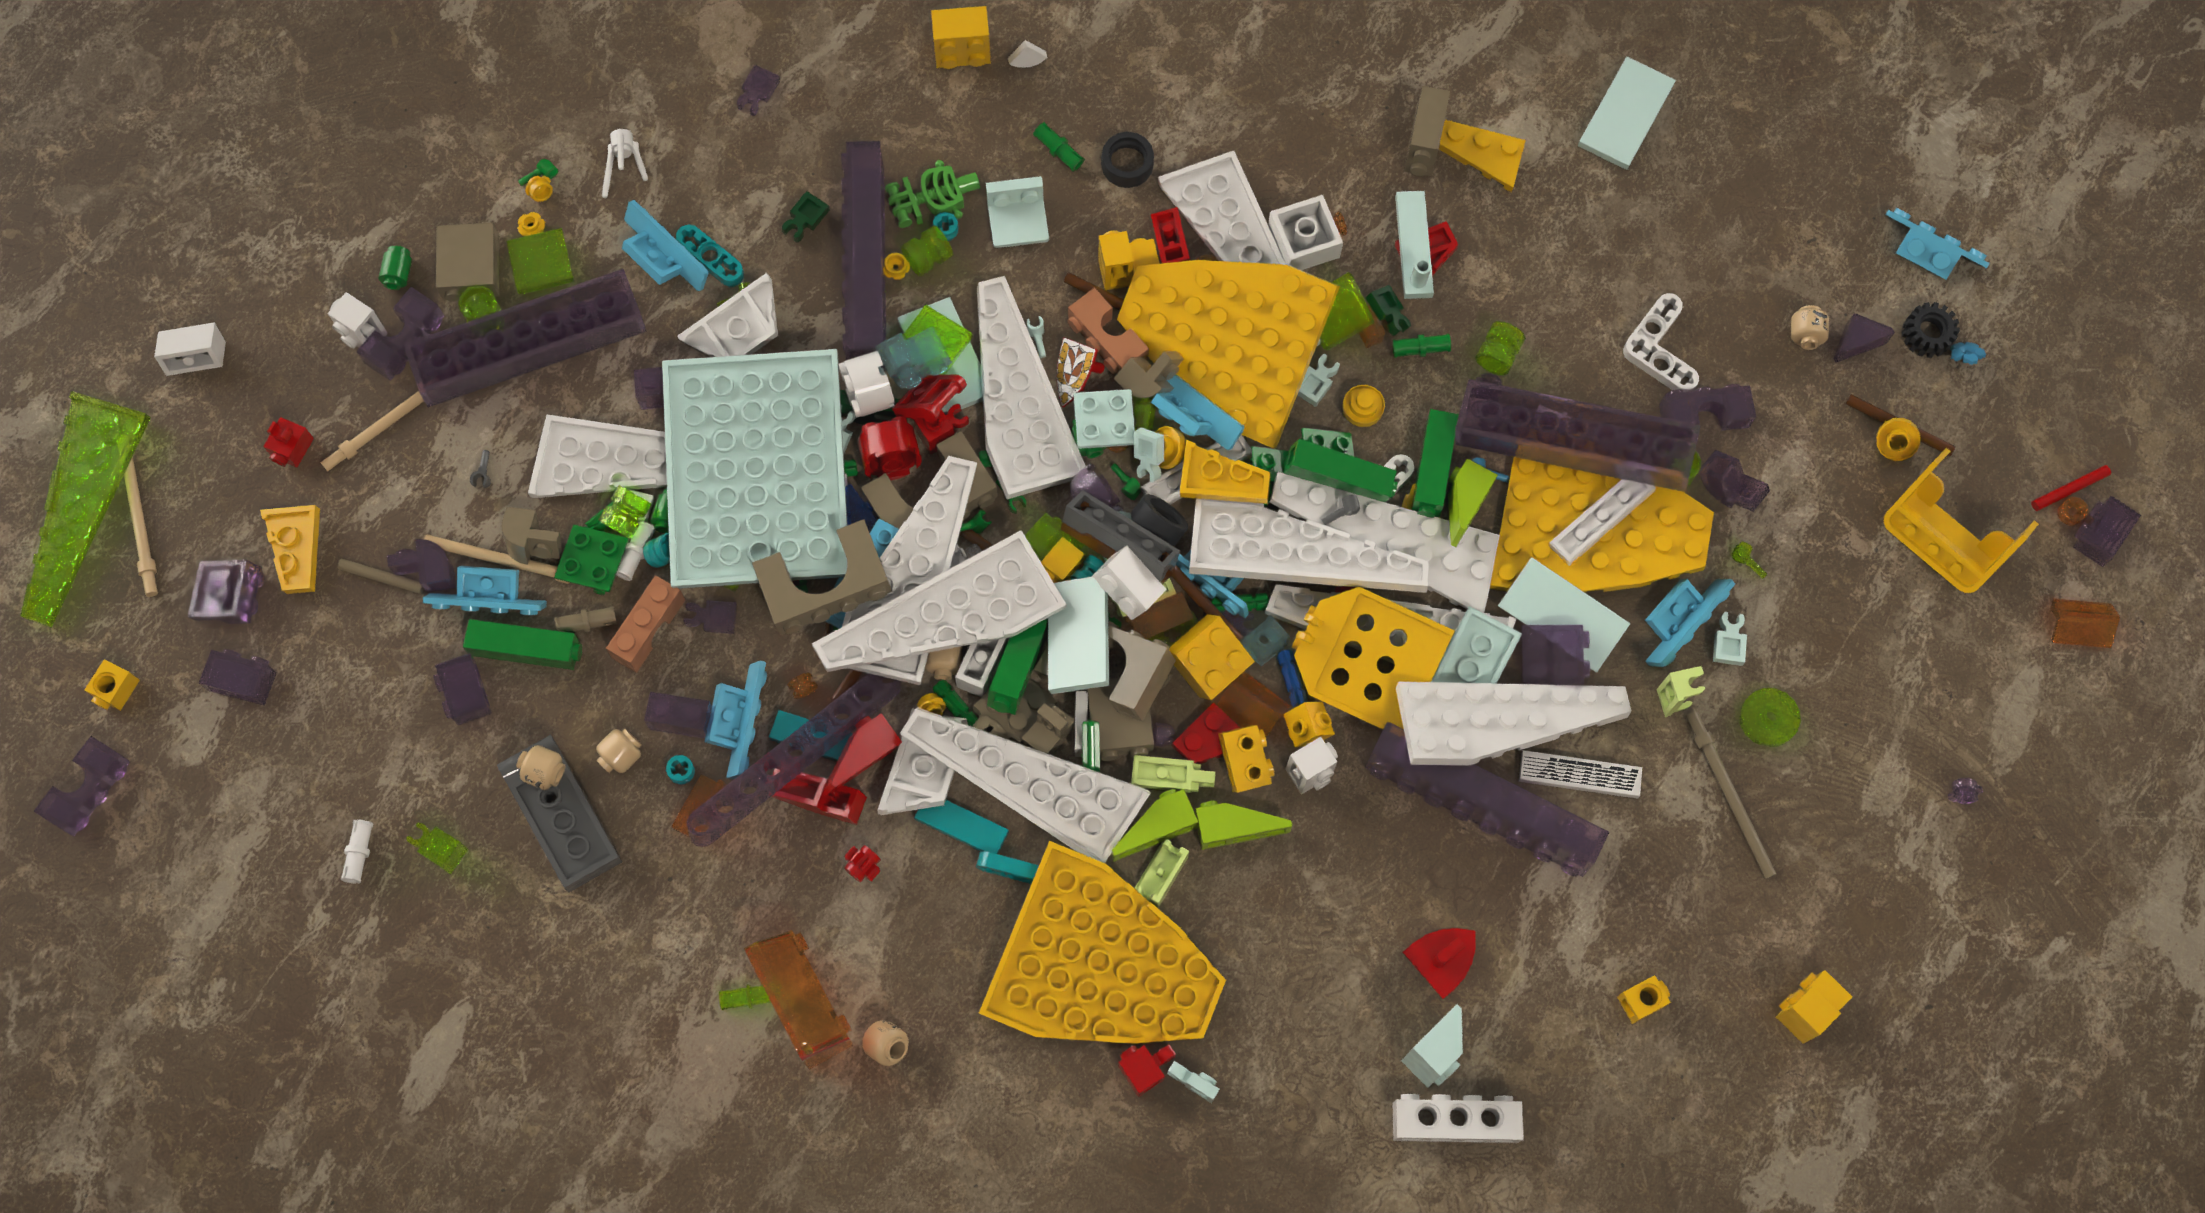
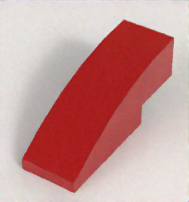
(805, 792)

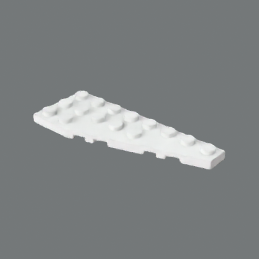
(1022, 416)
(1271, 545)
(921, 552)
(969, 604)
(1486, 719)

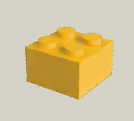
(961, 37)
(1210, 657)

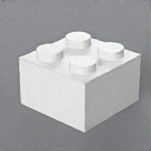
(1306, 233)

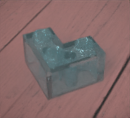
(914, 358)

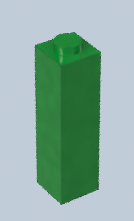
(1434, 463)
(1340, 471)
(522, 644)
(1016, 668)

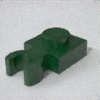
(806, 213)
(1388, 307)

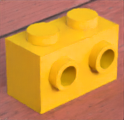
(1246, 758)

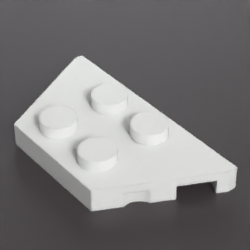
(738, 324)
(915, 780)

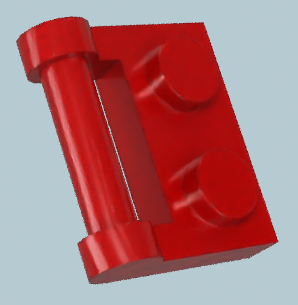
(929, 397)

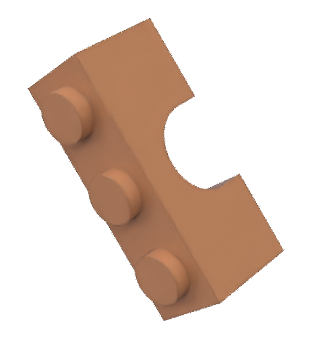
(1089, 316)
(634, 637)

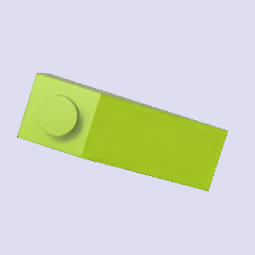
(1466, 495)
(1164, 820)
(1233, 824)

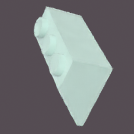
(1436, 1053)

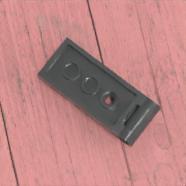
(565, 828)

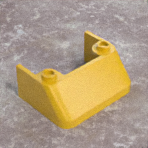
(1944, 541)

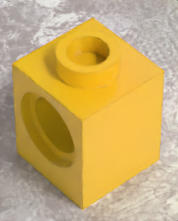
(1063, 561)
(106, 675)
(1633, 1005)

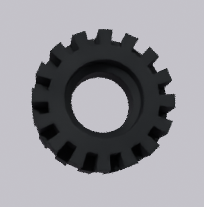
(1941, 319)

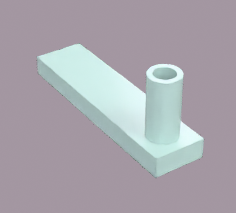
(1414, 244)

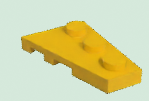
(1220, 478)

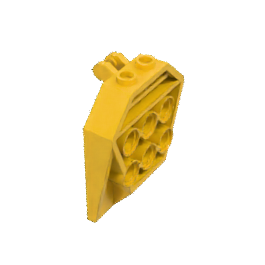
(1335, 624)

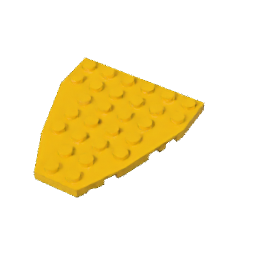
(1239, 330)
(1652, 543)
(1099, 962)

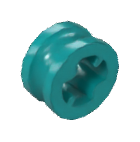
(952, 221)
(677, 778)

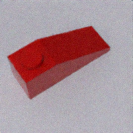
(1170, 236)
(864, 748)

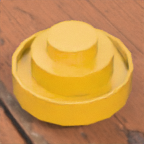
(1363, 405)
(1898, 439)
(1173, 446)

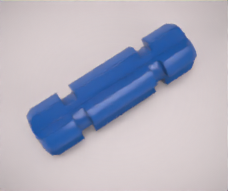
(1292, 677)

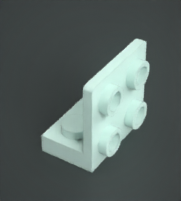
(1017, 212)
(1104, 418)

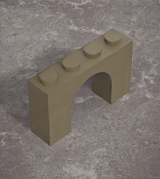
(894, 510)
(863, 582)
(1143, 675)

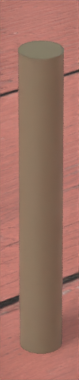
(380, 576)

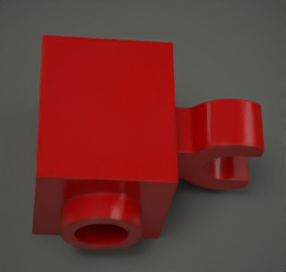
(940, 429)
(287, 442)
(1143, 1069)

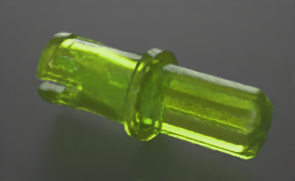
(743, 997)

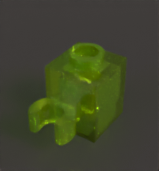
(1045, 535)
(439, 848)

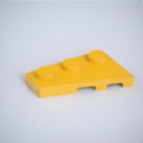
(1485, 150)
(295, 545)

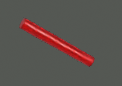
(2071, 488)

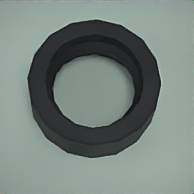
(1123, 178)
(1159, 519)

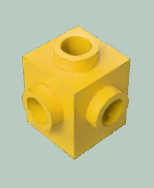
(1308, 723)

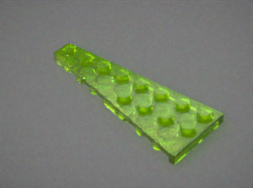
(89, 469)

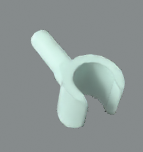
(1037, 333)

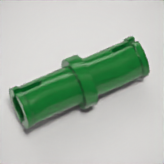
(1058, 146)
(1421, 345)

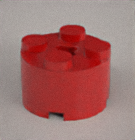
(889, 448)

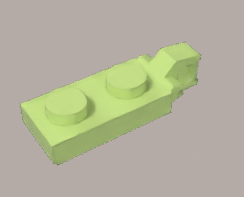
(1170, 774)

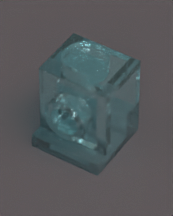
(1277, 638)

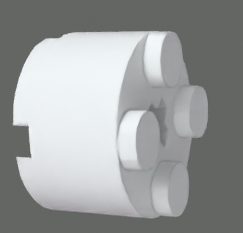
(866, 384)

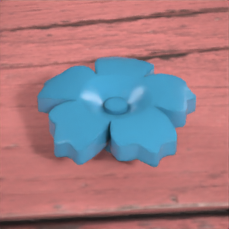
(1968, 352)

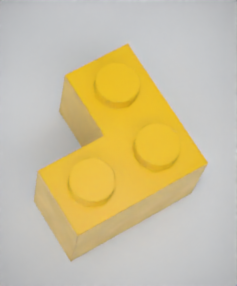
(1120, 258)
(1814, 1007)

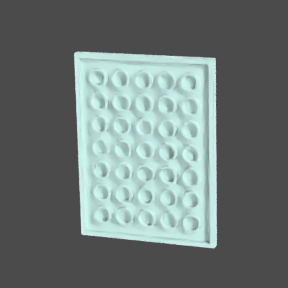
(754, 466)

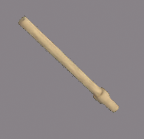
(349, 448)
(493, 556)
(146, 565)

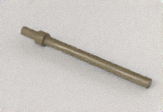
(1705, 742)

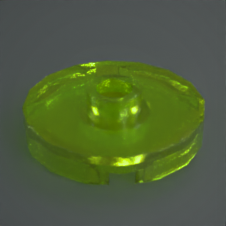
(1762, 729)

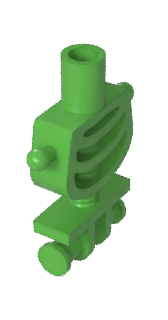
(907, 202)

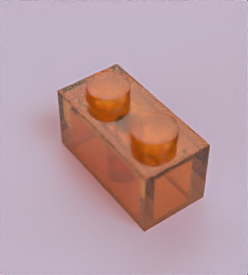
(1372, 334)

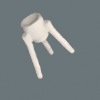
(622, 147)

